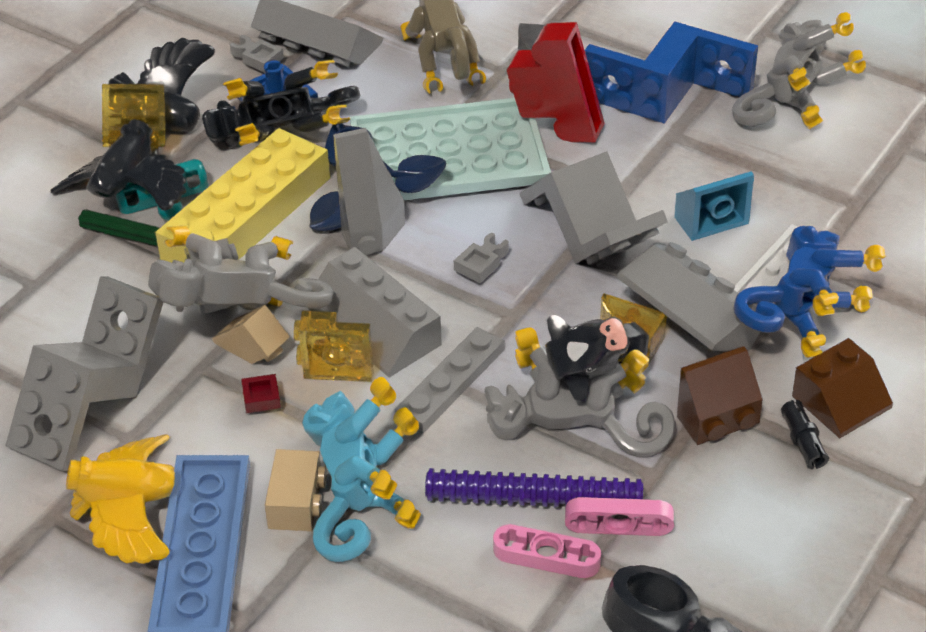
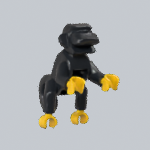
(261, 113)

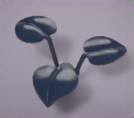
(411, 177)

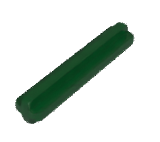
(118, 227)

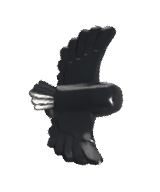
(173, 67)
(131, 162)

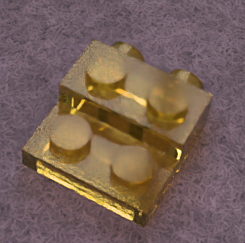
(130, 102)
(333, 348)

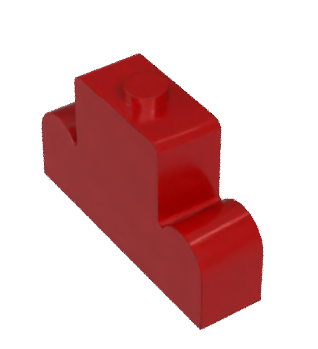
(557, 83)

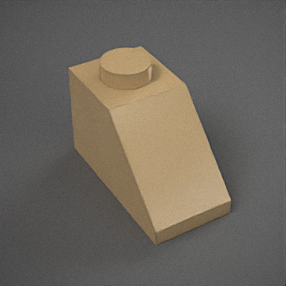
(253, 336)

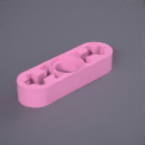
(595, 514)
(556, 563)

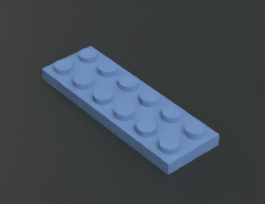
(204, 542)

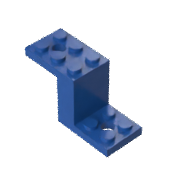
(678, 61)

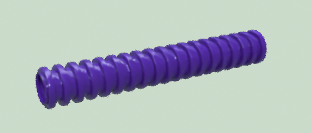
(523, 488)

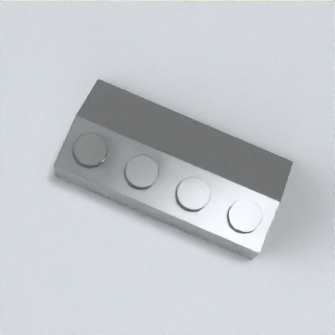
(314, 30)
(689, 296)
(398, 320)

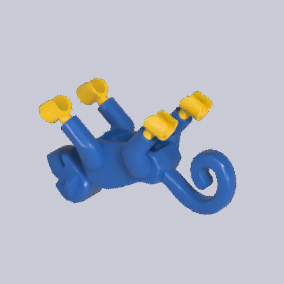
(805, 285)

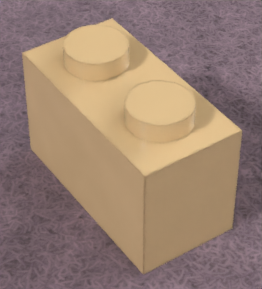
(294, 490)

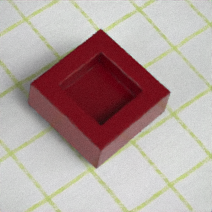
(260, 393)

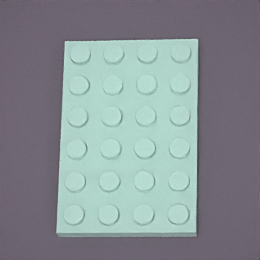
(481, 141)

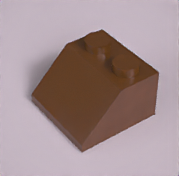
(842, 388)
(719, 396)

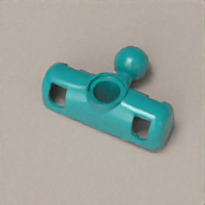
(146, 200)

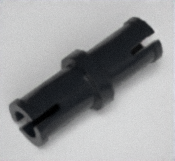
(804, 434)

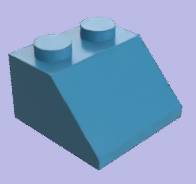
(715, 206)

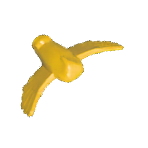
(117, 494)

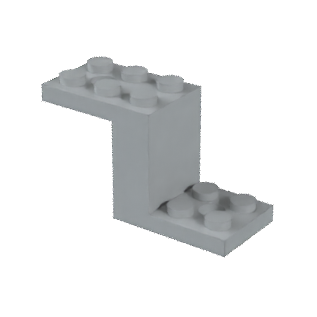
(592, 209)
(69, 376)

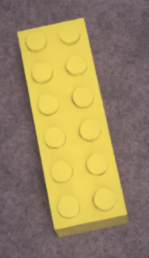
(252, 195)

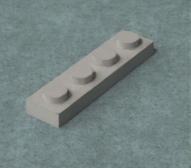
(452, 377)

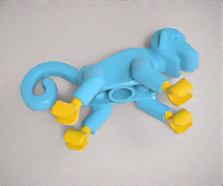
(353, 469)

